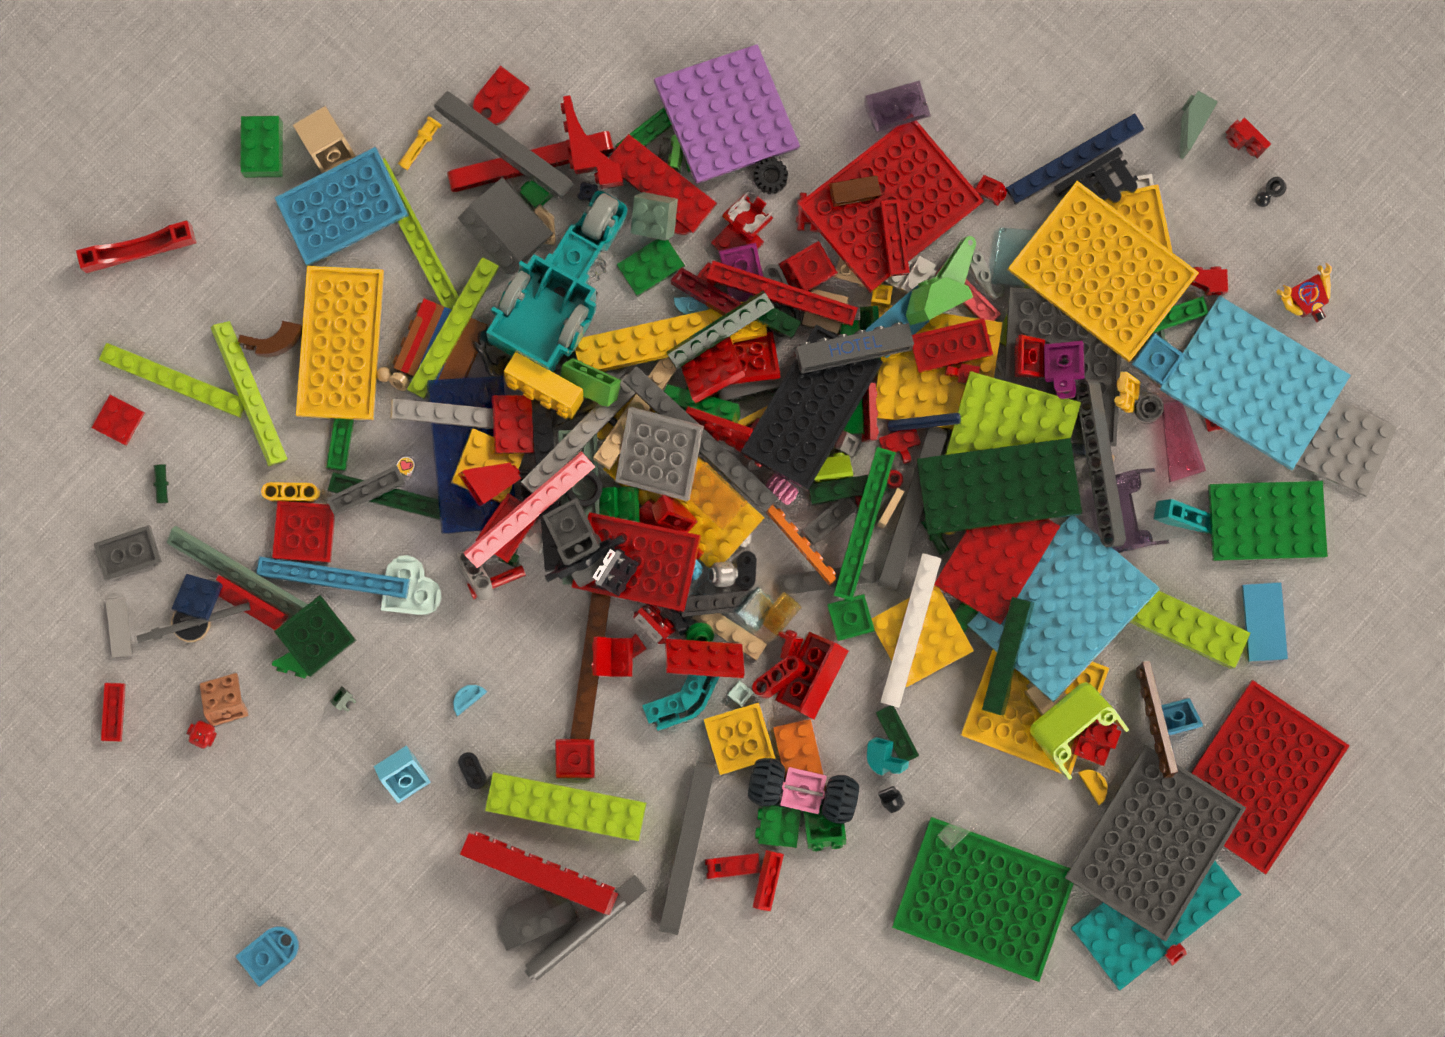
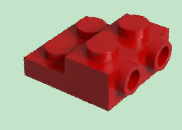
(1245, 134)
(1095, 742)

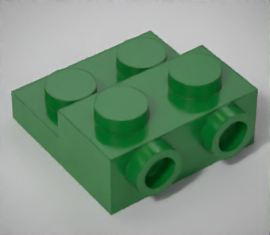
(620, 503)
(778, 826)
(822, 832)

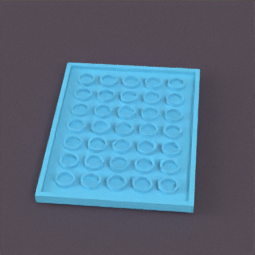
(1255, 382)
(1080, 606)

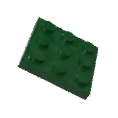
(315, 636)

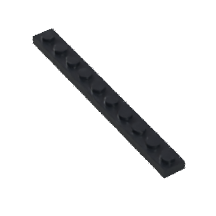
(543, 446)

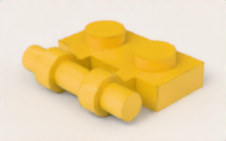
(1129, 392)

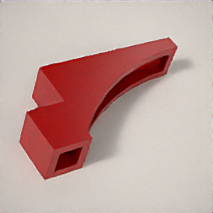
(585, 155)

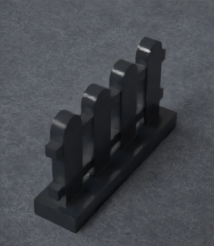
(1102, 176)

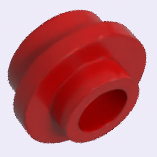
(899, 476)

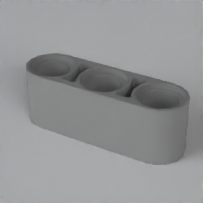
(475, 576)

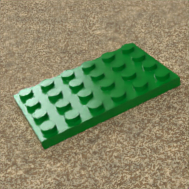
(1267, 520)

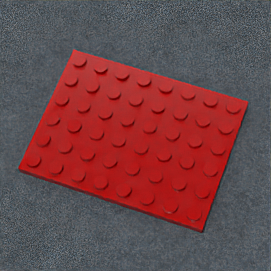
(908, 169)
(1273, 766)

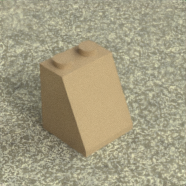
(324, 140)

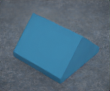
(1181, 716)

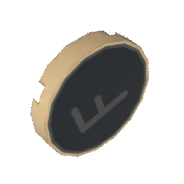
(190, 634)

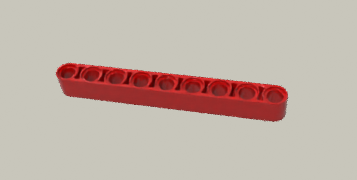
(495, 169)

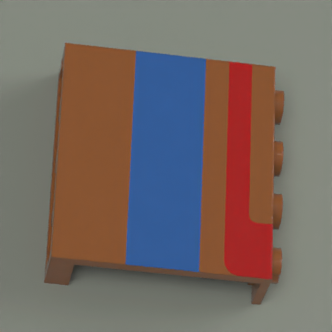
(423, 333)

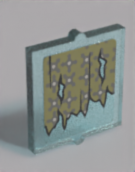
(755, 608)

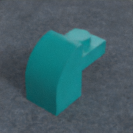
(880, 757)

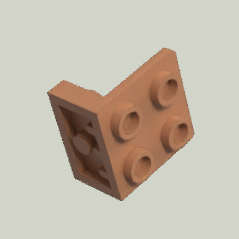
(222, 700)

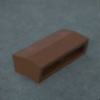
(855, 190)

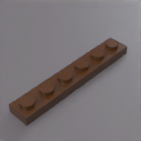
(1157, 721)

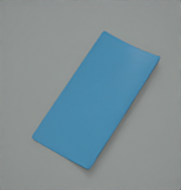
(897, 314)

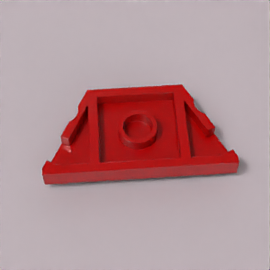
(720, 428)

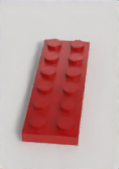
(654, 176)

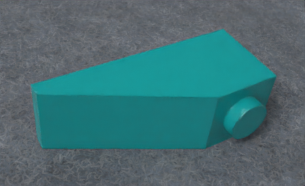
(1182, 515)

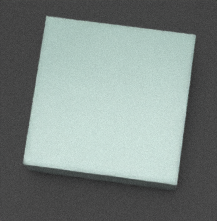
(740, 693)

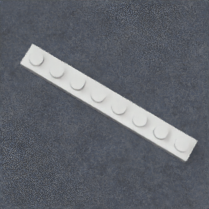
(911, 630)

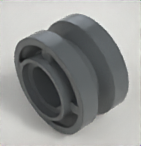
(1157, 404)

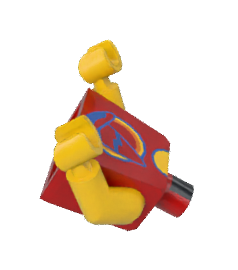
(1309, 295)

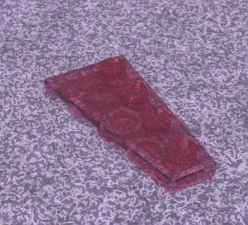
(1180, 444)

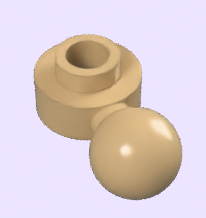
(397, 380)

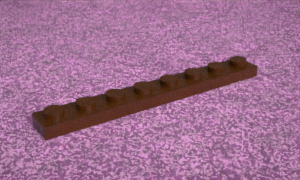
(587, 681)

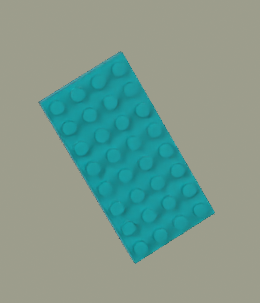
(1128, 949)

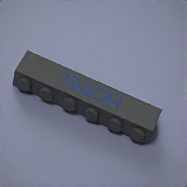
(854, 348)

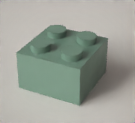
(654, 216)

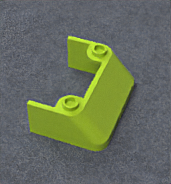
(1069, 719)

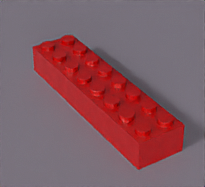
(534, 871)

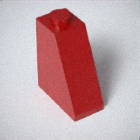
(489, 481)

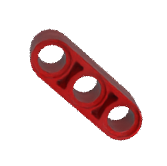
(787, 676)

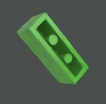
(595, 383)

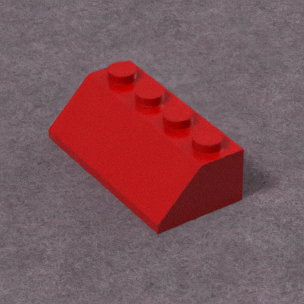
(822, 664)

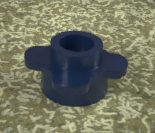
(587, 187)

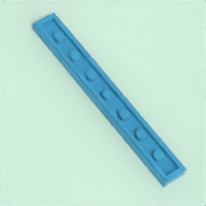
(333, 577)

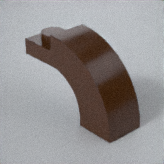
(276, 345)

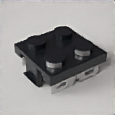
(617, 572)

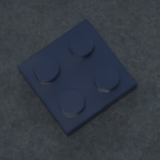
(197, 597)

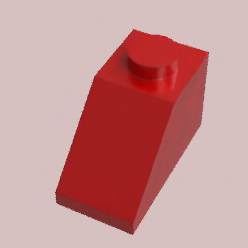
(673, 514)

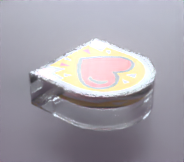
(406, 466)

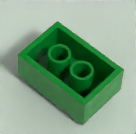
(261, 146)

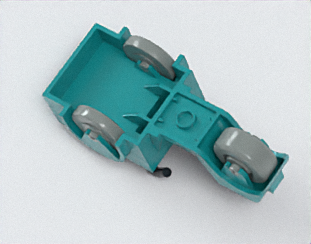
(550, 299)

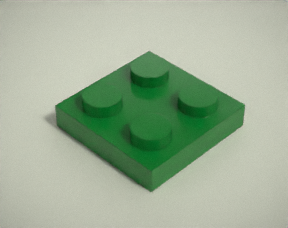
(850, 617)

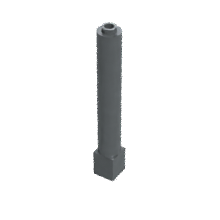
(582, 930)

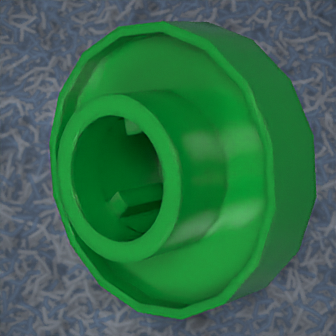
(700, 632)

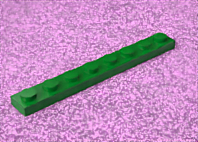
(864, 523)

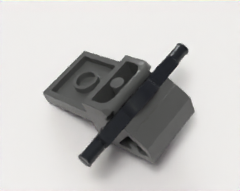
(577, 543)

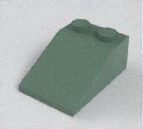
(1196, 113)

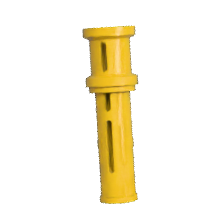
(424, 136)

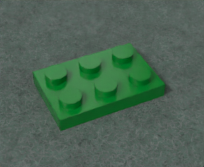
(650, 266)

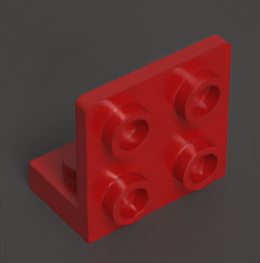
(612, 657)

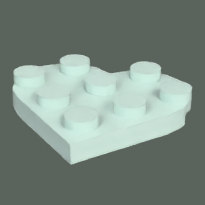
(423, 592)

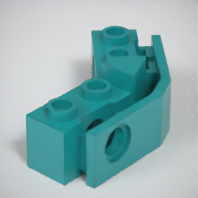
(680, 702)

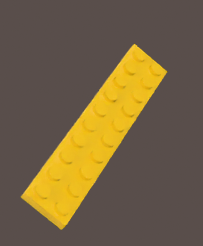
(651, 340)

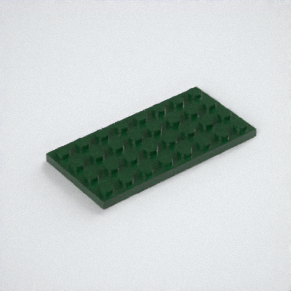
(999, 486)

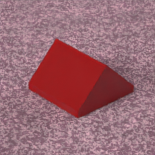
(1029, 357)

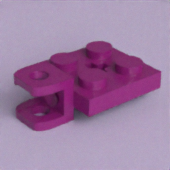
(1064, 375)

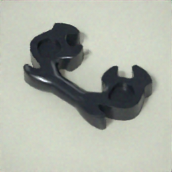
(480, 347)

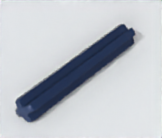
(924, 422)

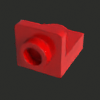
(991, 189)
(792, 643)

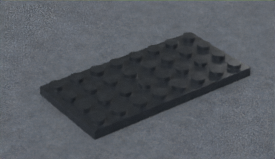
(808, 416)

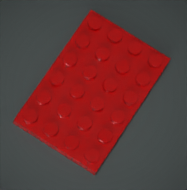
(663, 556)
(995, 565)

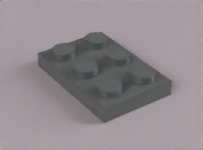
(127, 552)

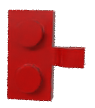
(900, 442)

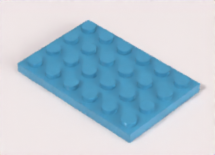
(341, 206)

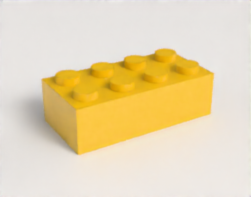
(543, 386)

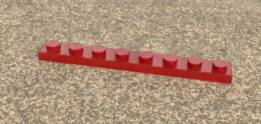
(782, 293)

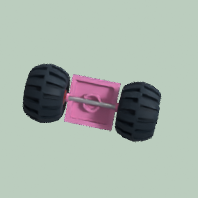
(803, 790)

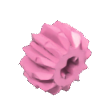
(782, 489)

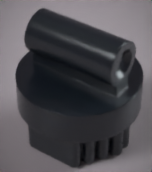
(891, 799)

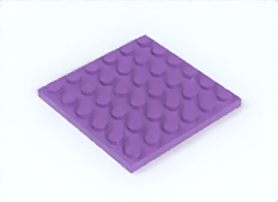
(726, 113)

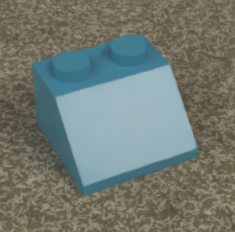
(402, 774)

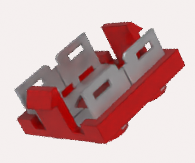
(748, 216)
(654, 623)

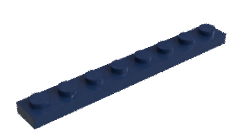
(1075, 158)

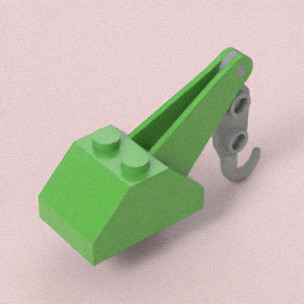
(948, 286)

